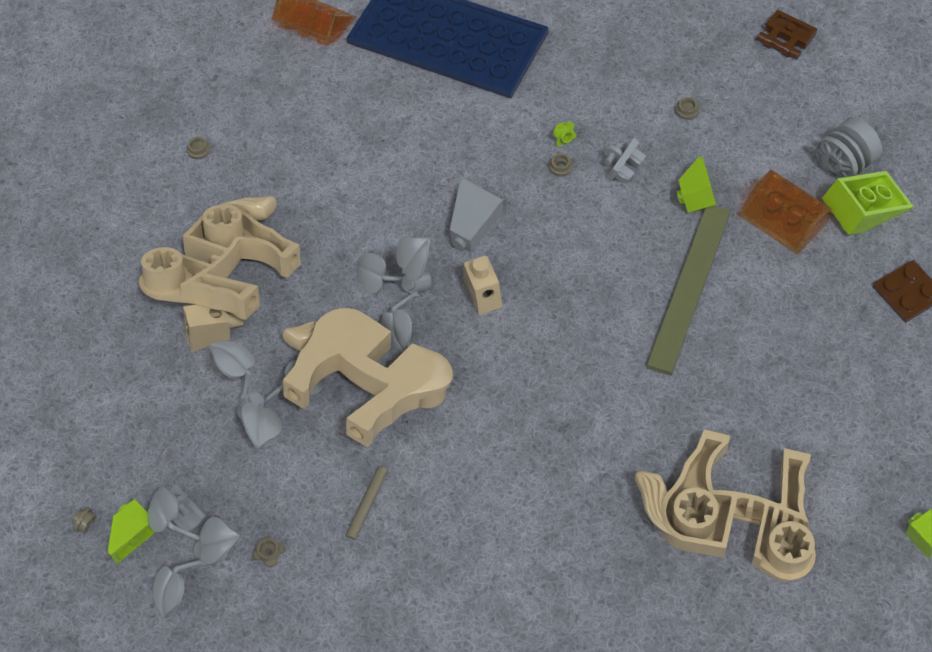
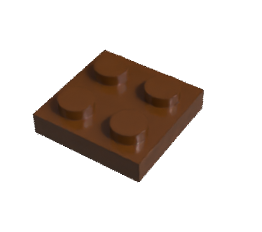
(906, 290)

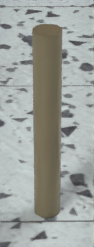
(366, 503)

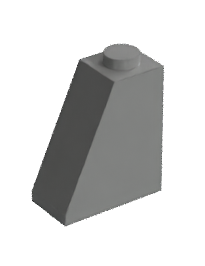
(473, 215)

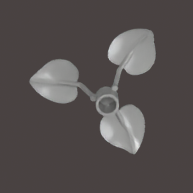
(412, 257)
(259, 422)
(212, 547)

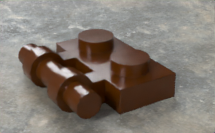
(790, 29)

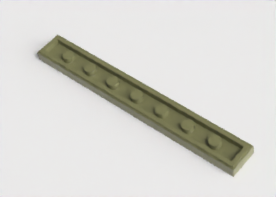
(688, 290)

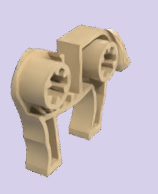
(212, 253)
(353, 345)
(701, 518)

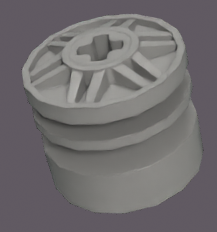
(849, 148)

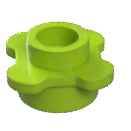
(564, 133)

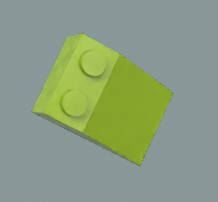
(865, 201)

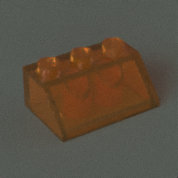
(313, 19)
(785, 212)

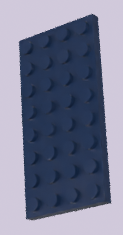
(452, 40)

